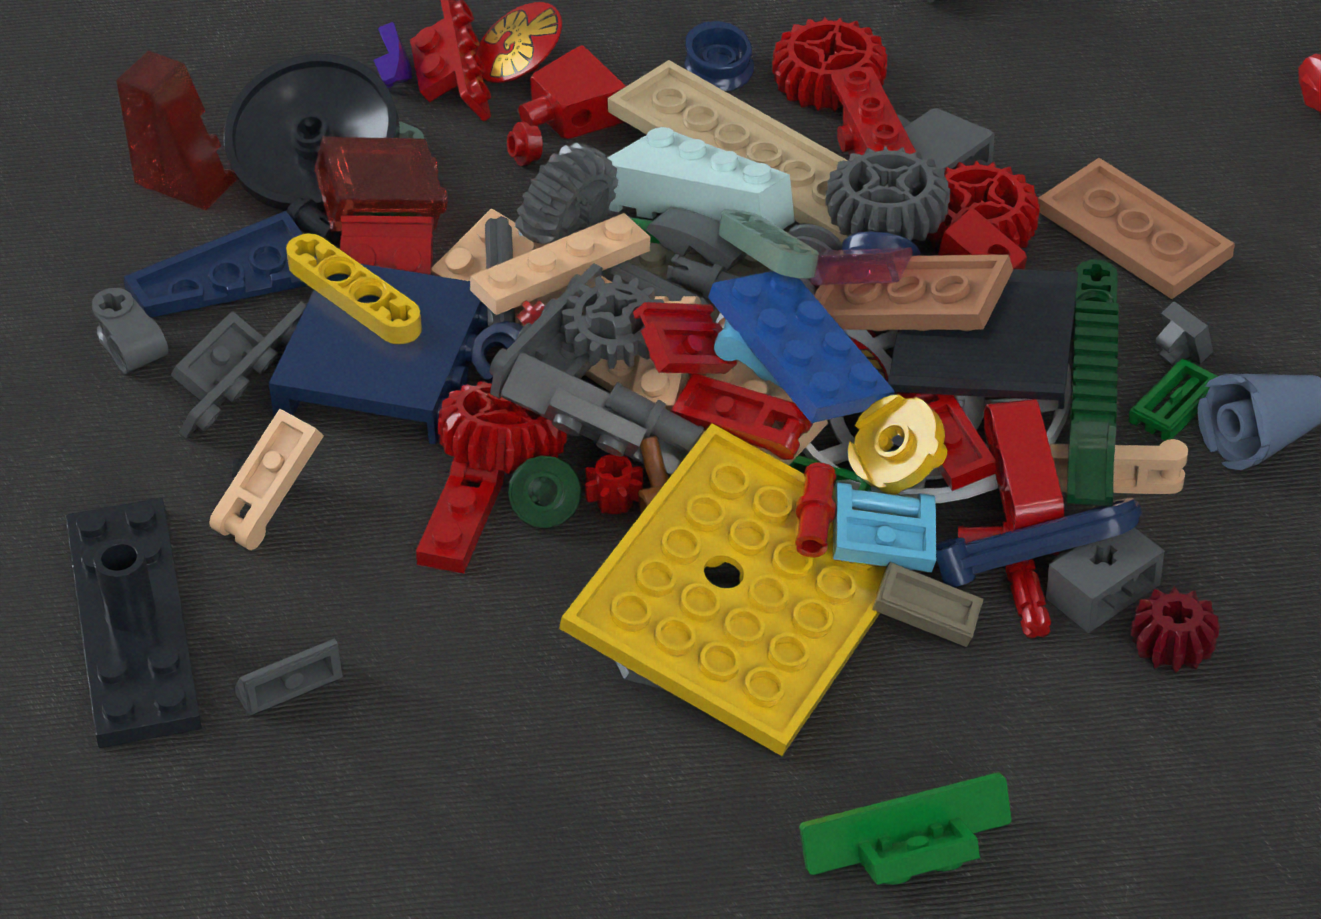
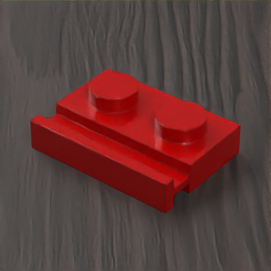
(389, 241)
(682, 338)

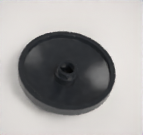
(287, 110)

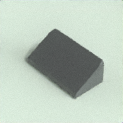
(289, 677)

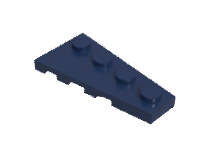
(219, 271)

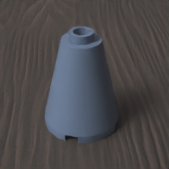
(1257, 415)

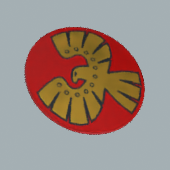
(519, 41)

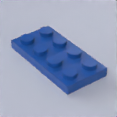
(800, 345)

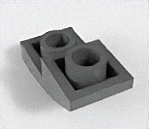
(688, 230)

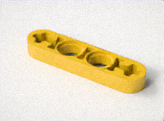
(360, 283)

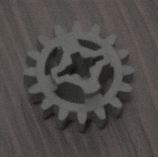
(604, 321)

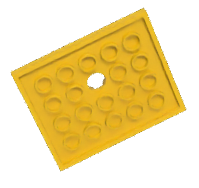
(742, 652)

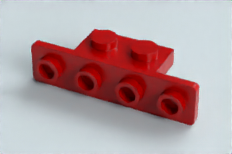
(448, 57)
(867, 114)

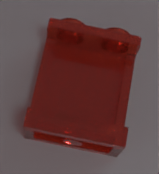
(378, 177)

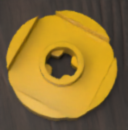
(916, 456)

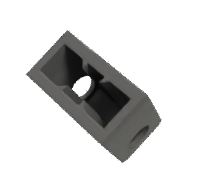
(949, 139)

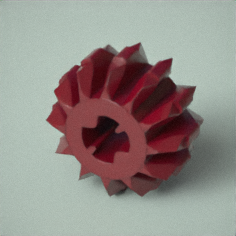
(1175, 629)

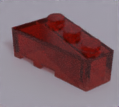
(167, 135)

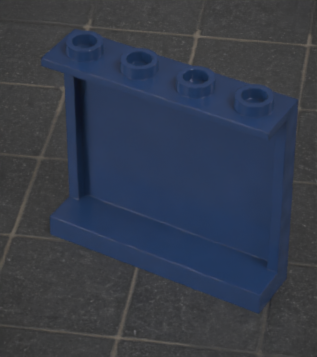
(352, 368)

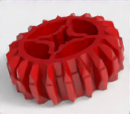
(815, 51)
(996, 195)
(494, 431)

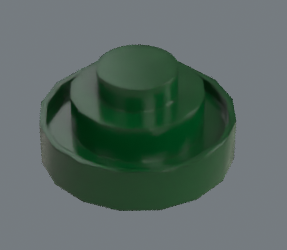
(545, 491)

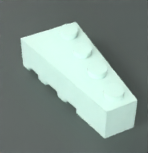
(695, 176)

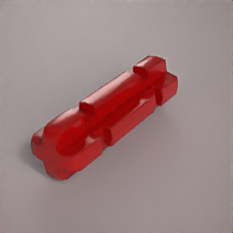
(1029, 598)

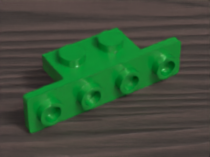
(909, 832)

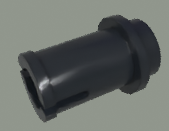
(312, 220)

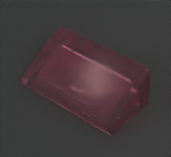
(861, 266)

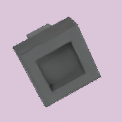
(1183, 336)

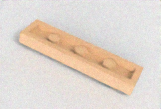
(558, 262)

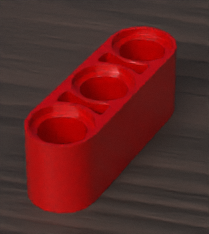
(1023, 463)

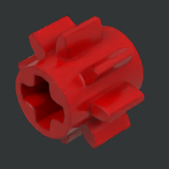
(613, 484)

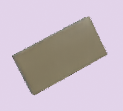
(928, 604)

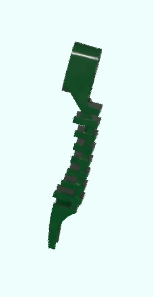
(1093, 386)

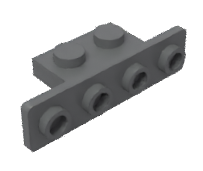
(546, 338)
(223, 362)
(578, 409)

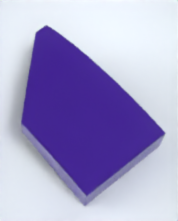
(394, 66)

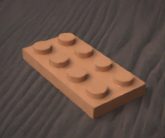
(1136, 228)
(931, 295)

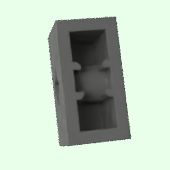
(1104, 577)

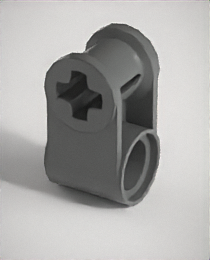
(127, 330)

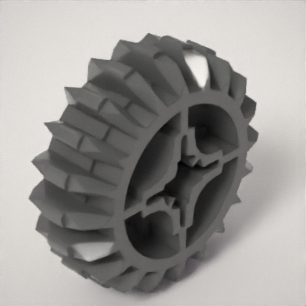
(567, 194)
(888, 194)

